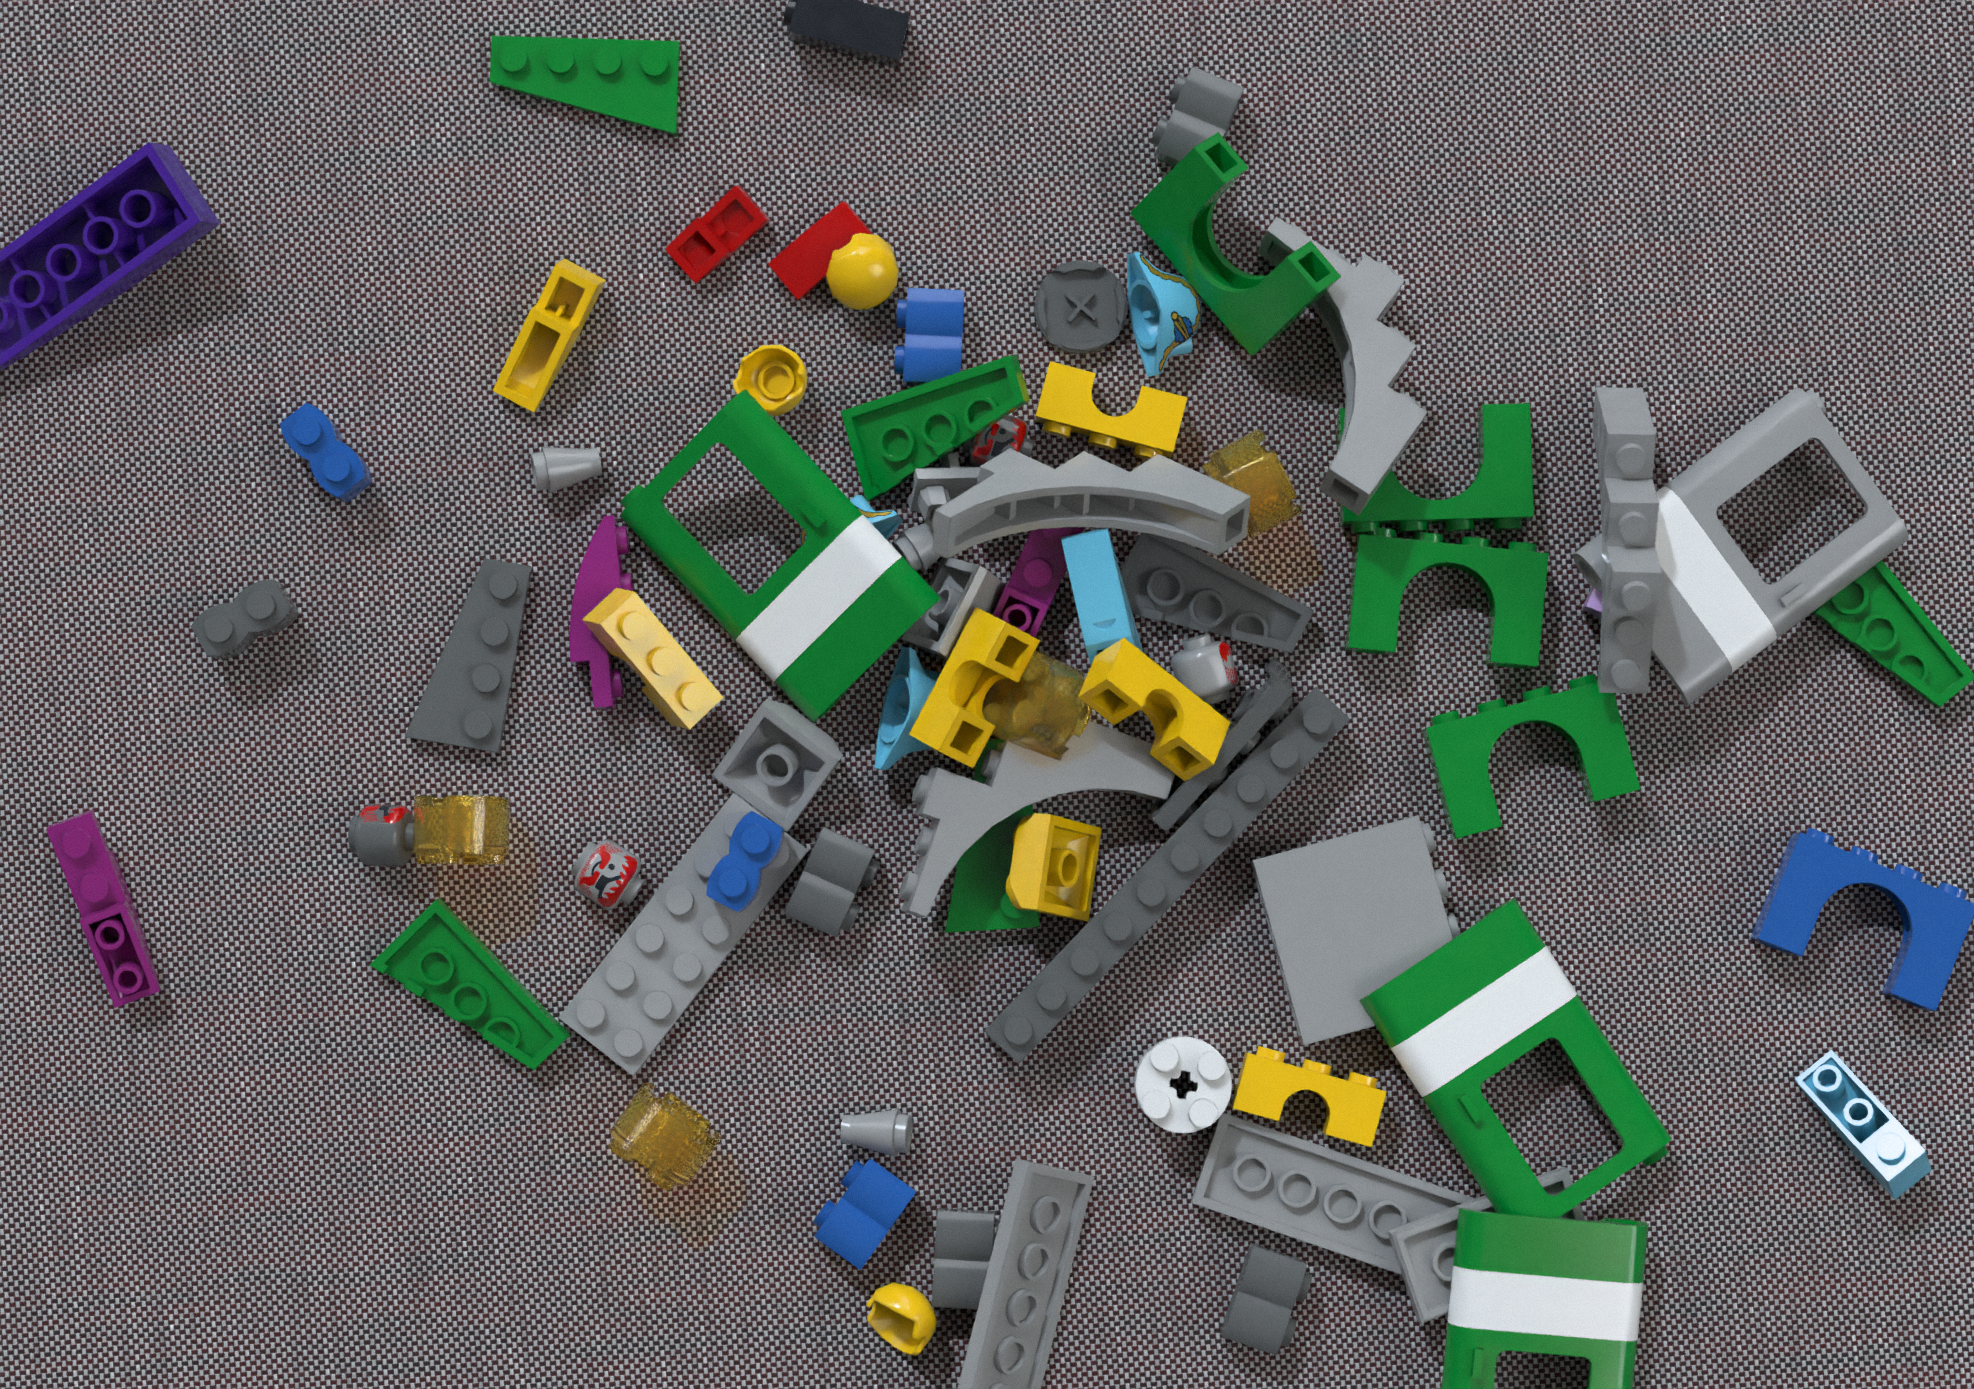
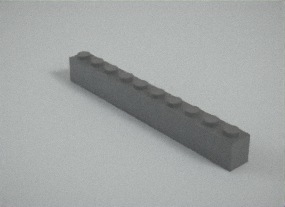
(1167, 875)

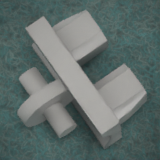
(940, 485)

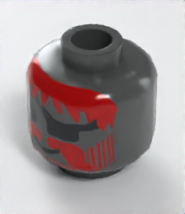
(1005, 434)
(382, 835)

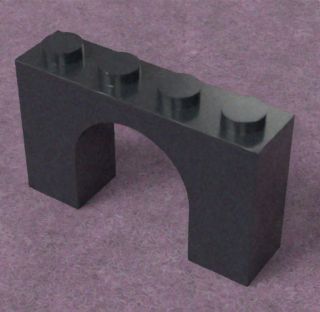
(849, 29)

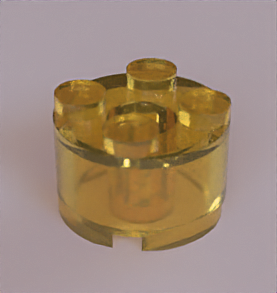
(1258, 474)
(1040, 708)
(461, 827)
(663, 1137)

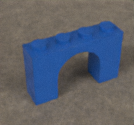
(1931, 917)

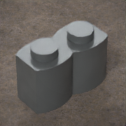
(1202, 109)
(234, 626)
(831, 883)
(962, 1256)
(1265, 1299)

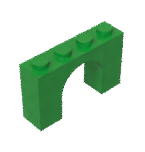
(1180, 223)
(1497, 495)
(1510, 578)
(1582, 715)

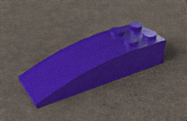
(97, 248)

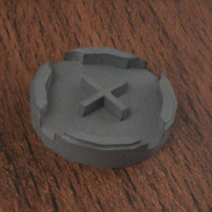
(1080, 307)

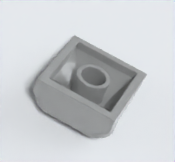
(779, 762)

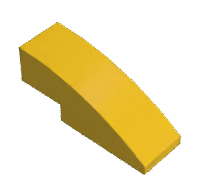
(548, 334)

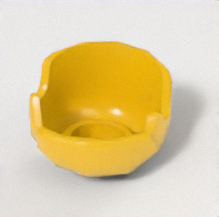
(863, 272)
(773, 378)
(902, 1317)

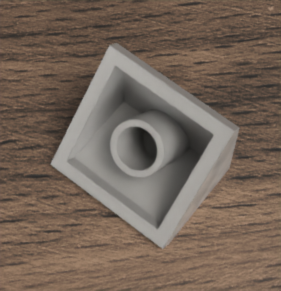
(961, 590)

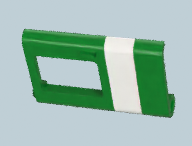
(828, 604)
(1476, 1012)
(1544, 1291)

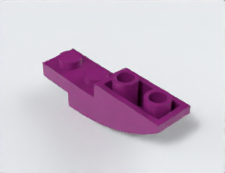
(597, 578)
(1035, 579)
(105, 908)

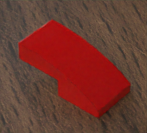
(717, 234)
(807, 258)

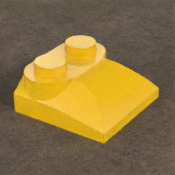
(1053, 866)

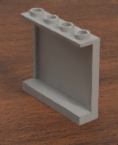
(1351, 920)

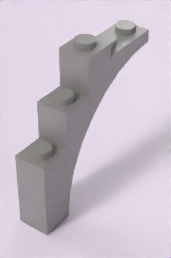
(1371, 357)
(1154, 498)
(1629, 520)
(1016, 778)

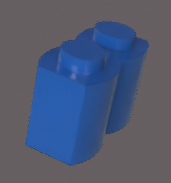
(931, 335)
(321, 444)
(751, 849)
(863, 1213)

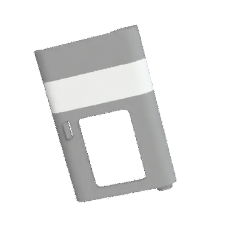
(1711, 598)

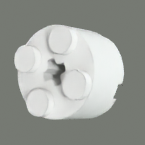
(1198, 1107)

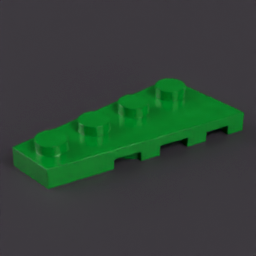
(601, 76)
(929, 421)
(1897, 634)
(979, 886)
(458, 973)

